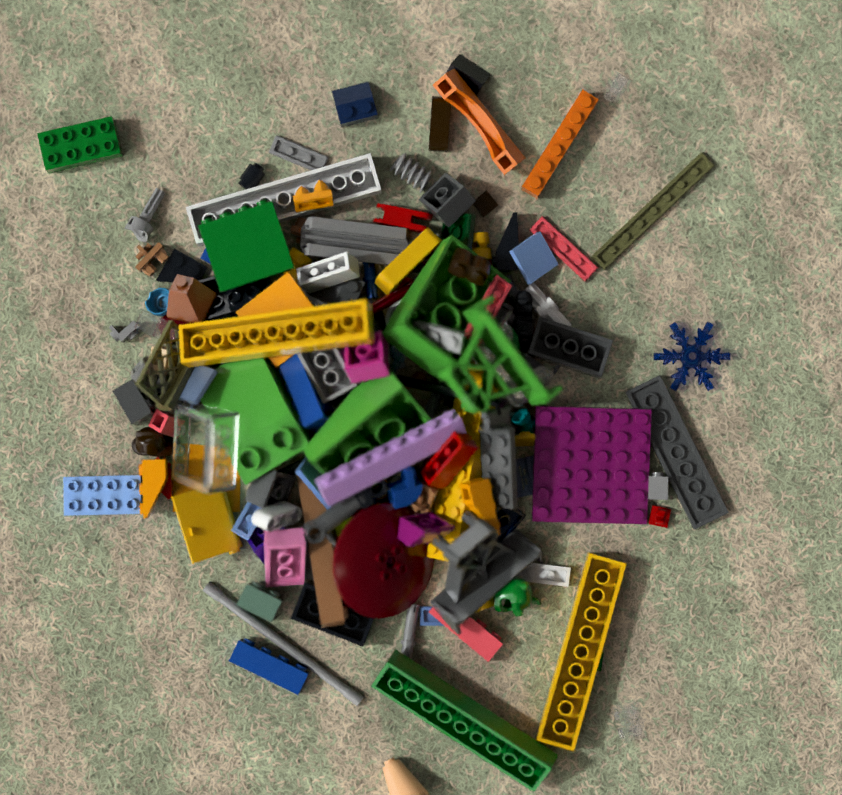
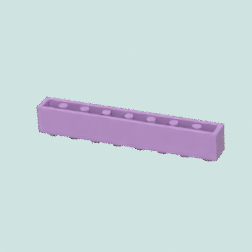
(388, 458)

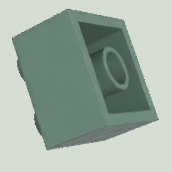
(260, 601)

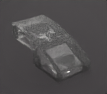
(152, 325)

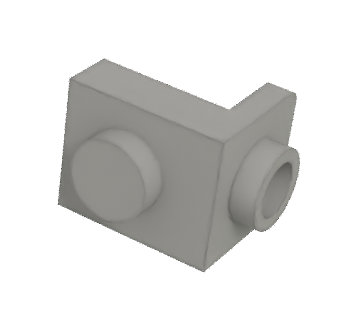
(128, 332)

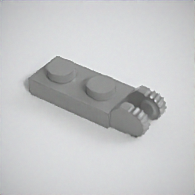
(442, 336)

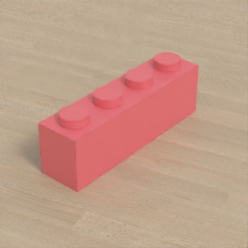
(475, 635)

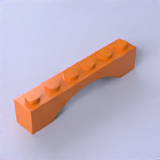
(559, 144)
(501, 147)

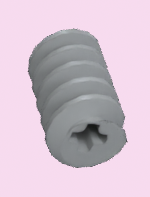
(412, 172)

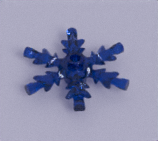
(687, 363)

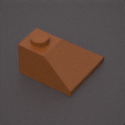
(189, 300)

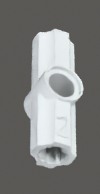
(545, 305)

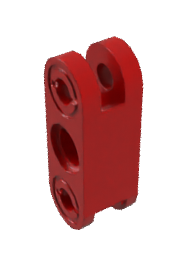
(402, 217)

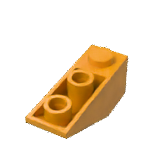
(154, 478)
(479, 500)

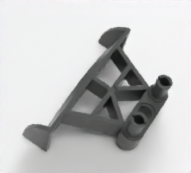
(479, 568)

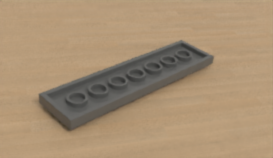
(678, 454)

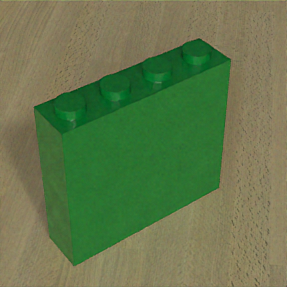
(245, 245)

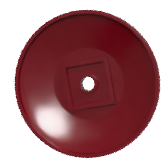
(361, 563)

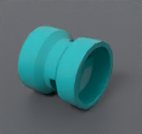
(523, 420)

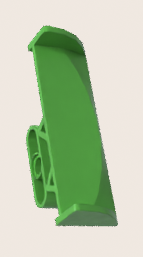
(506, 354)

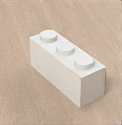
(328, 272)

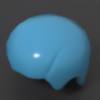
(152, 303)

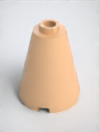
(401, 780)

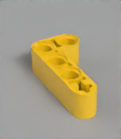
(407, 261)

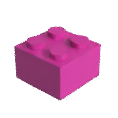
(367, 360)

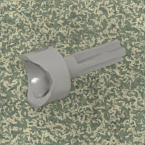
(140, 225)

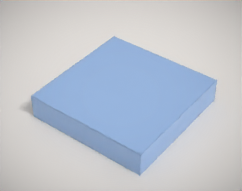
(533, 257)

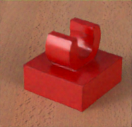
(659, 516)

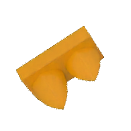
(318, 199)

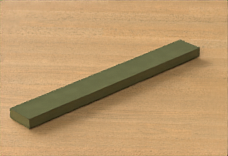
(652, 211)

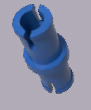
(370, 277)

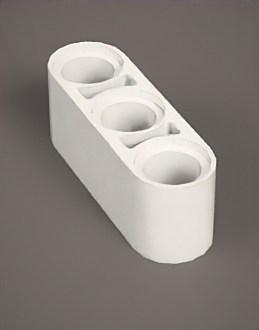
(277, 516)

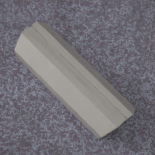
(362, 240)

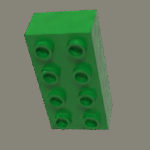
(80, 144)

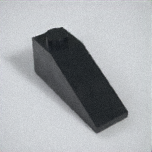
(503, 260)

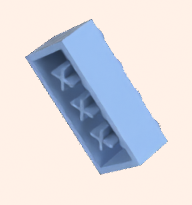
(102, 495)

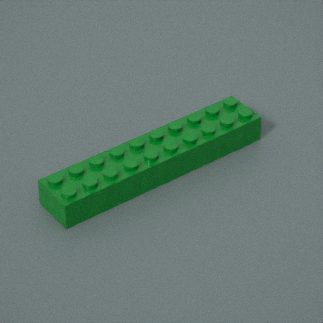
(464, 720)

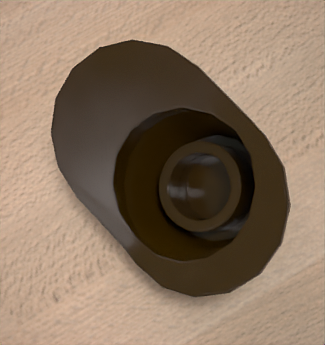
(152, 443)

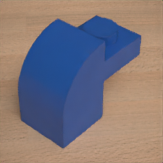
(406, 490)

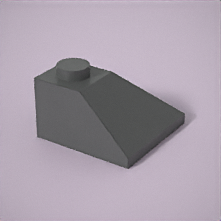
(270, 489)

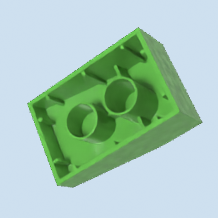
(437, 299)
(267, 420)
(365, 420)

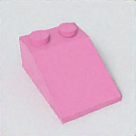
(284, 557)

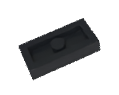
(470, 73)

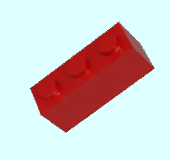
(449, 460)

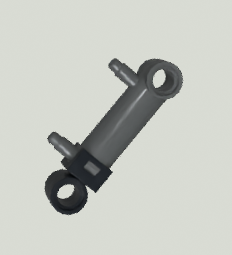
(341, 512)

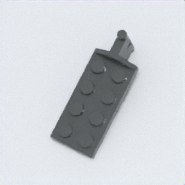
(499, 456)

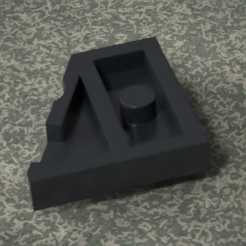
(181, 264)

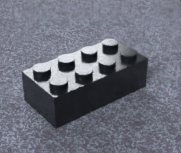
(307, 612)

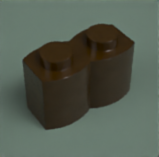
(469, 266)

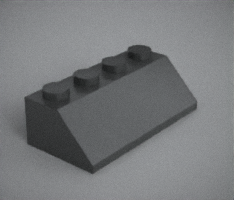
(570, 347)

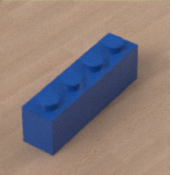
(269, 666)

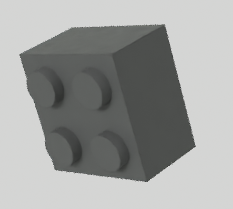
(447, 200)
(134, 402)

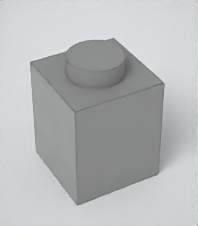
(658, 486)

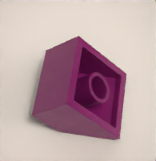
(422, 528)

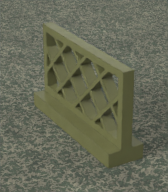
(178, 374)

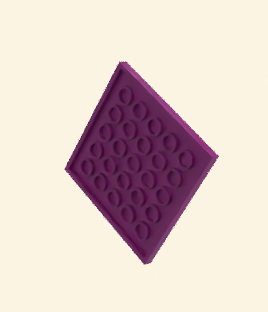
(591, 465)

